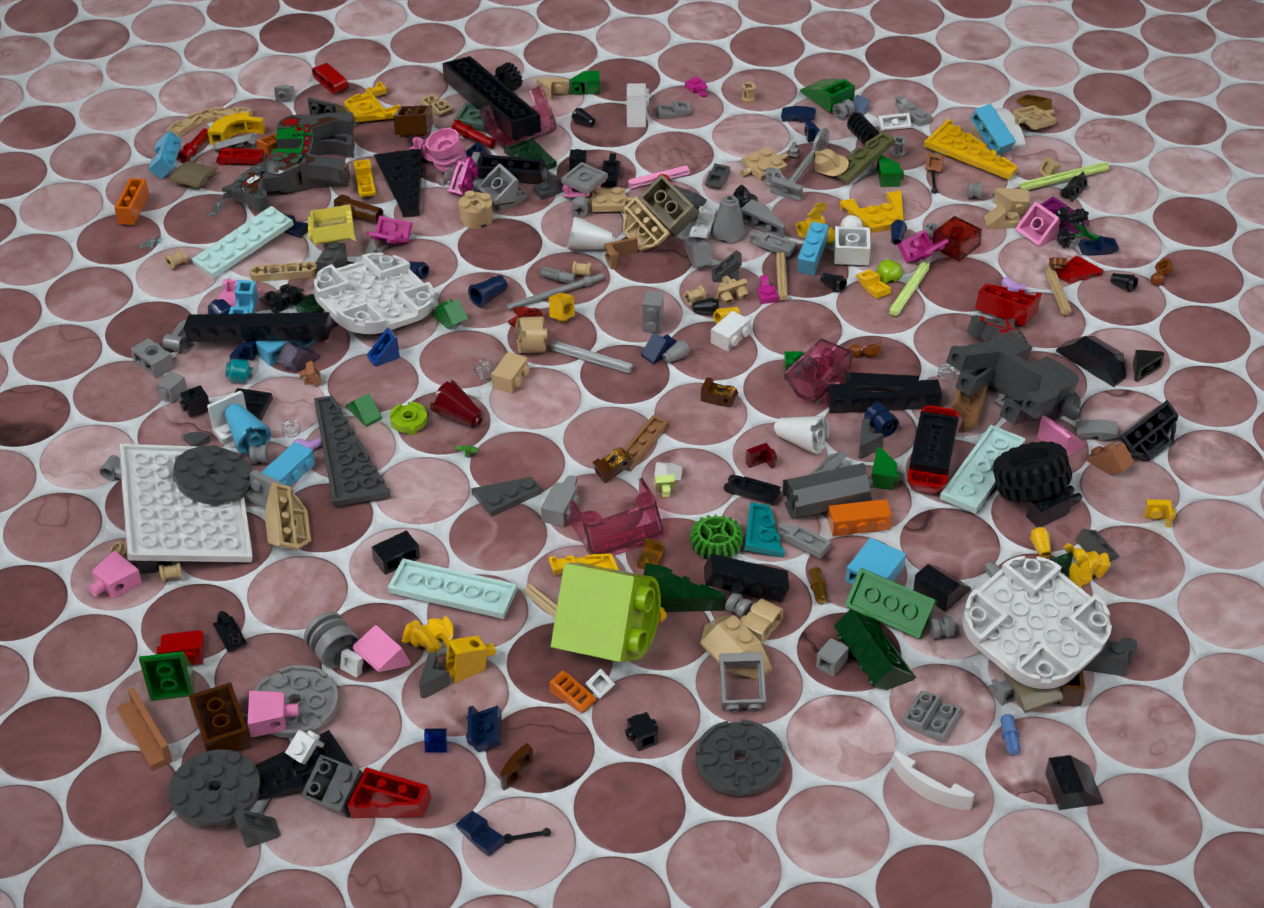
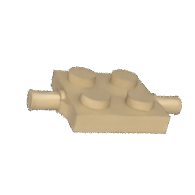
(1034, 117)
(761, 160)
(608, 200)

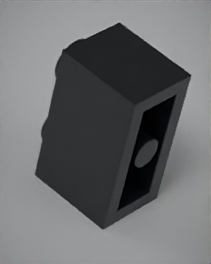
(392, 551)

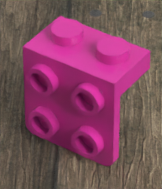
(463, 177)
(392, 230)
(919, 247)

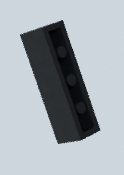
(524, 169)
(746, 577)

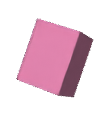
(1039, 225)
(1052, 431)
(381, 650)

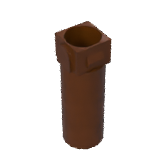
(359, 209)

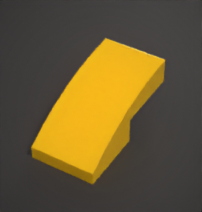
(872, 284)

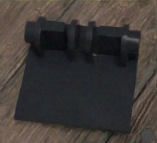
(281, 298)

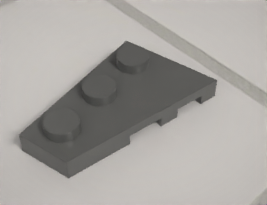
(505, 495)

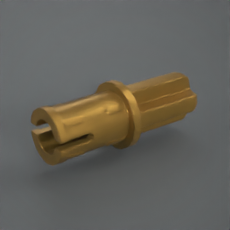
(818, 585)

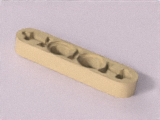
(264, 272)

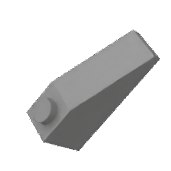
(762, 218)
(698, 252)

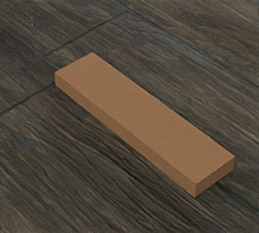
(645, 439)

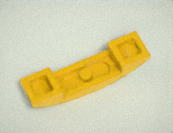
(364, 178)

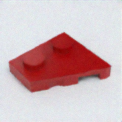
(1077, 270)

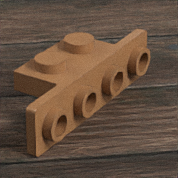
(969, 407)

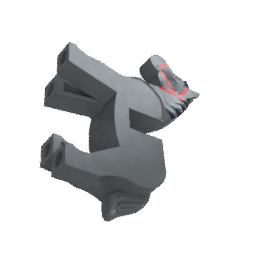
(1001, 360)

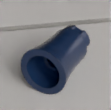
(487, 290)

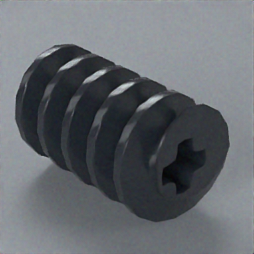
(861, 127)

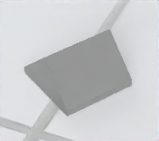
(500, 185)

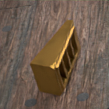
(1040, 102)

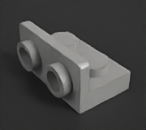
(260, 488)

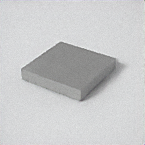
(584, 178)

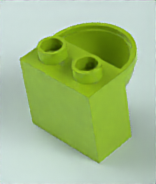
(606, 612)

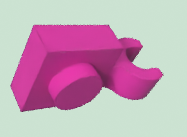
(696, 85)
(766, 293)

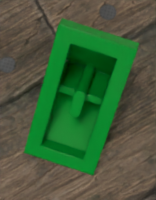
(364, 410)

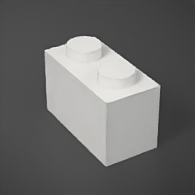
(730, 331)

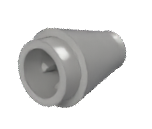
(676, 352)

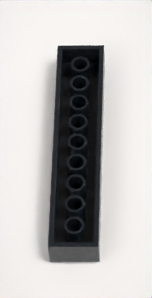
(483, 88)

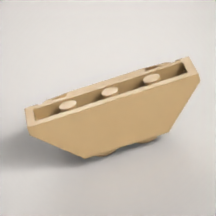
(642, 224)
(286, 518)
(730, 635)

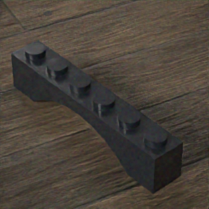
(846, 398)

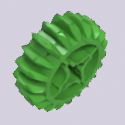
(716, 536)

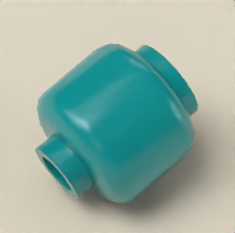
(238, 371)

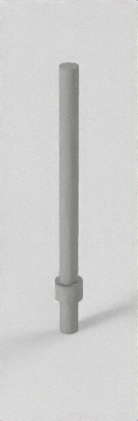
(586, 281)

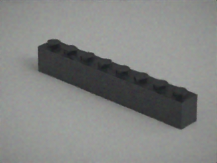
(258, 327)

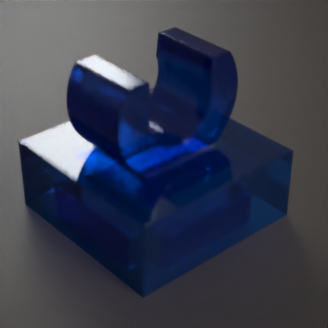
(435, 740)

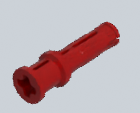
(468, 132)
(190, 149)

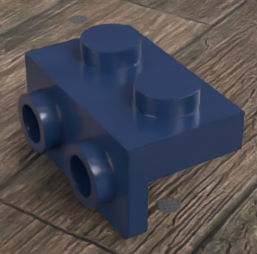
(484, 728)

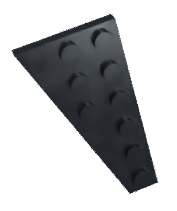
(403, 176)
(286, 776)

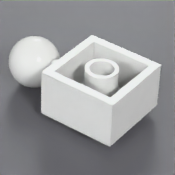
(851, 242)

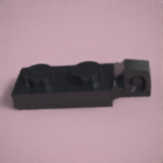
(612, 168)

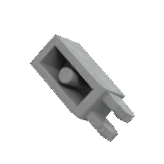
(557, 503)

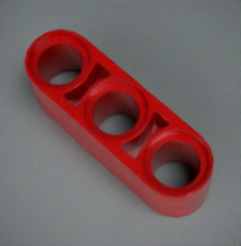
(330, 78)

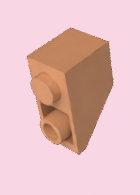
(1111, 458)

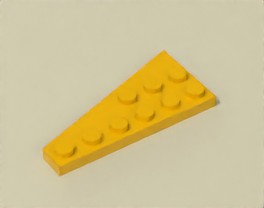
(967, 148)

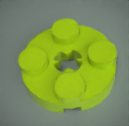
(400, 418)

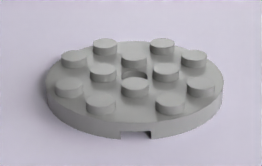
(316, 694)

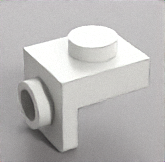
(303, 745)

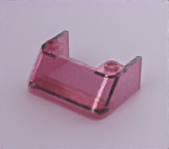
(542, 106)
(620, 531)

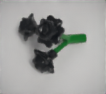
(1077, 217)

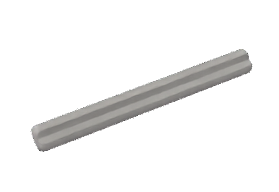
(591, 356)

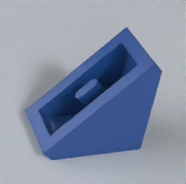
(385, 349)

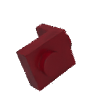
(761, 454)

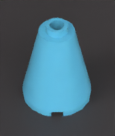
(246, 429)

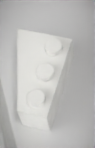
(636, 104)

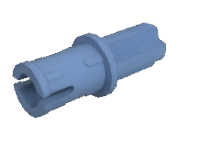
(1010, 734)

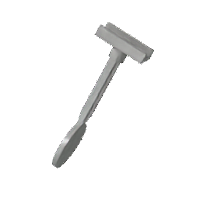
(789, 188)

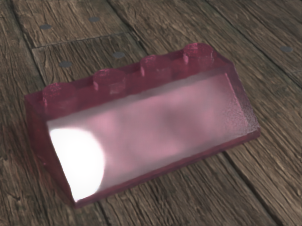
(817, 368)

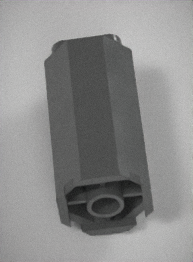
(817, 491)

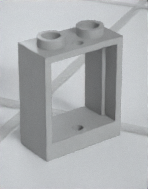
(742, 660)

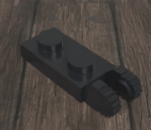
(752, 488)

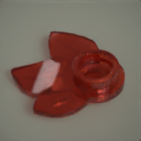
(524, 312)

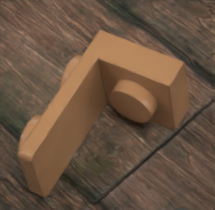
(618, 248)

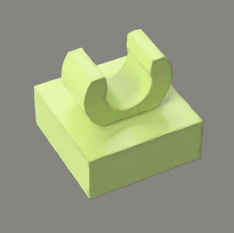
(664, 484)

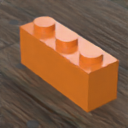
(131, 201)
(859, 517)

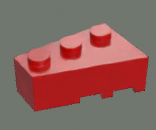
(1007, 304)
(388, 796)

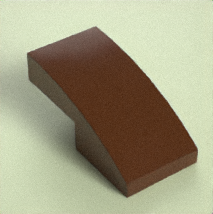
(512, 769)

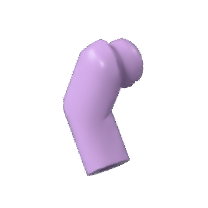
(1012, 285)
(314, 444)

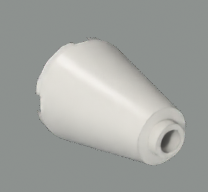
(588, 236)
(804, 431)

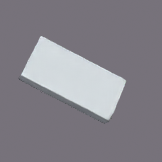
(894, 122)

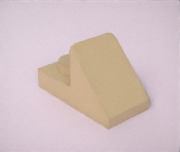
(553, 86)
(1000, 219)

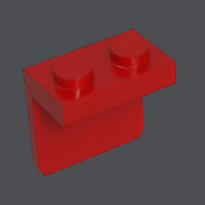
(188, 642)

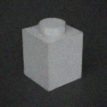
(171, 386)
(832, 657)

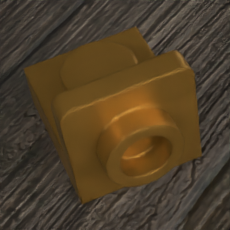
(652, 553)

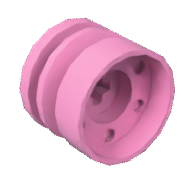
(445, 148)

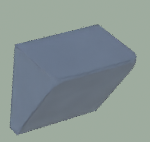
(861, 104)

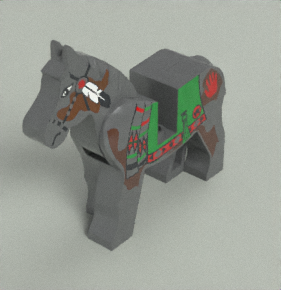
(298, 159)

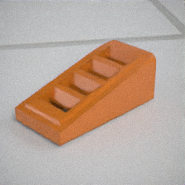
(267, 144)
(562, 682)

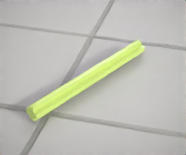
(1063, 176)

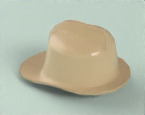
(830, 163)

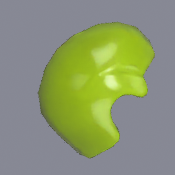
(889, 271)

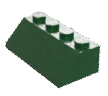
(873, 650)

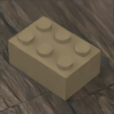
(668, 205)

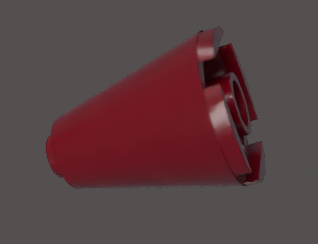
(456, 405)

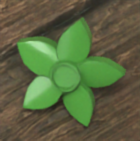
(467, 448)

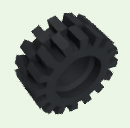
(509, 76)

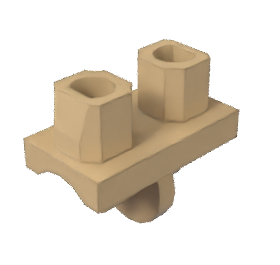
(729, 288)

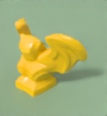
(814, 215)
(1089, 564)
(428, 634)

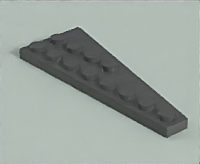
(347, 462)

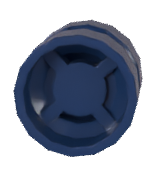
(881, 419)

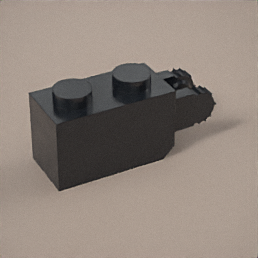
(1052, 508)

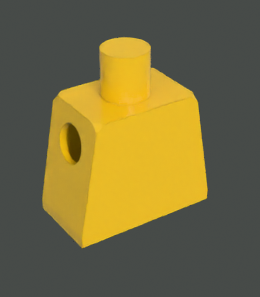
(467, 657)

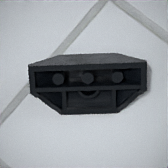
(1096, 358)
(1151, 432)

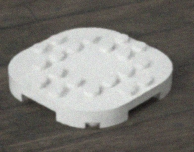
(373, 294)
(1036, 623)

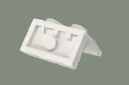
(217, 415)

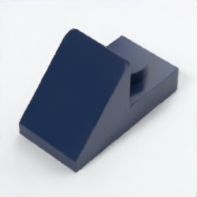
(656, 347)

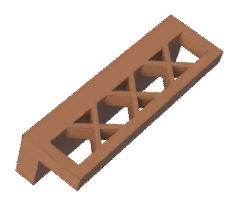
(144, 731)

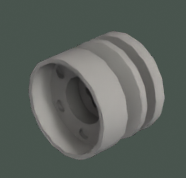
(328, 637)

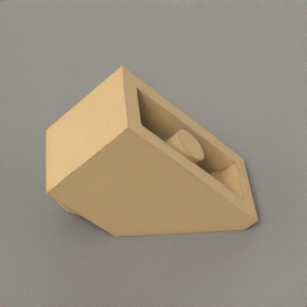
(1012, 199)

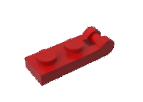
(240, 156)

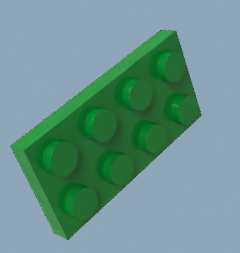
(890, 603)

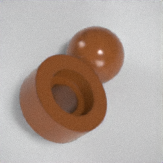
(1057, 262)
(1163, 268)
(871, 350)

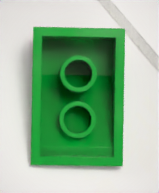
(167, 675)

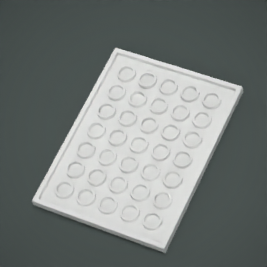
(168, 524)

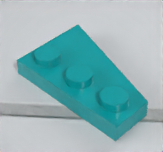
(761, 531)

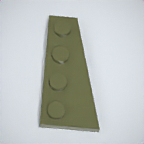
(865, 156)

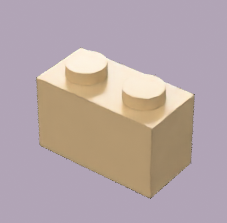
(510, 372)

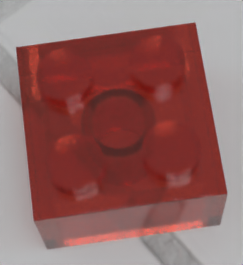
(962, 238)

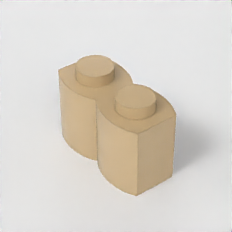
(762, 619)

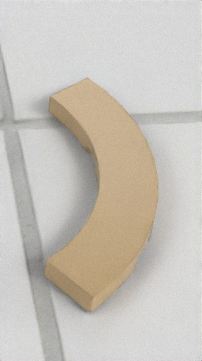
(203, 117)

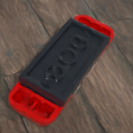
(932, 449)

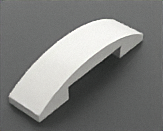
(1009, 120)
(704, 222)
(955, 798)

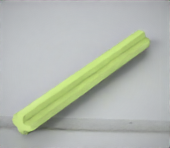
(909, 288)

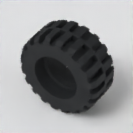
(1032, 471)

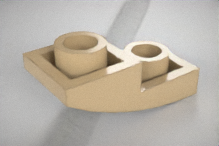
(439, 106)

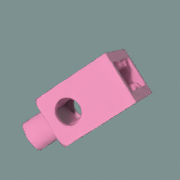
(114, 576)
(269, 712)

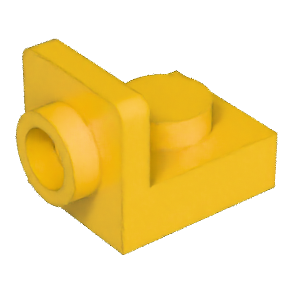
(1160, 510)

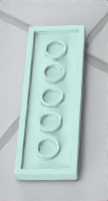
(242, 242)
(975, 476)
(452, 588)

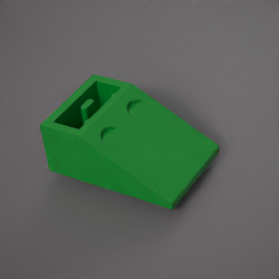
(829, 92)

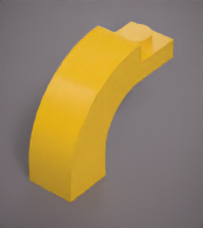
(235, 124)

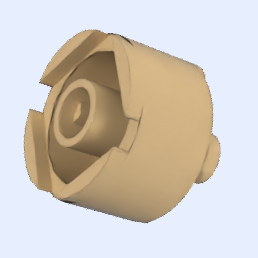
(475, 209)
(531, 335)

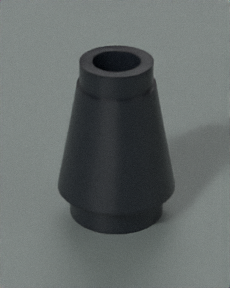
(582, 117)
(833, 281)
(1125, 281)
(706, 306)

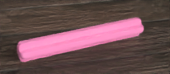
(649, 179)

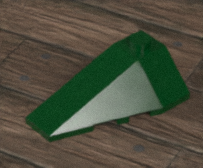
(682, 595)

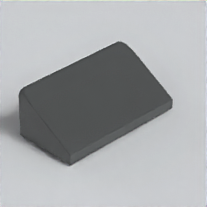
(1091, 540)

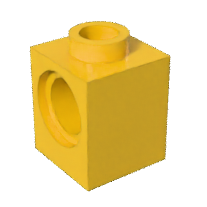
(561, 306)

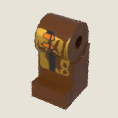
(718, 394)
(612, 464)

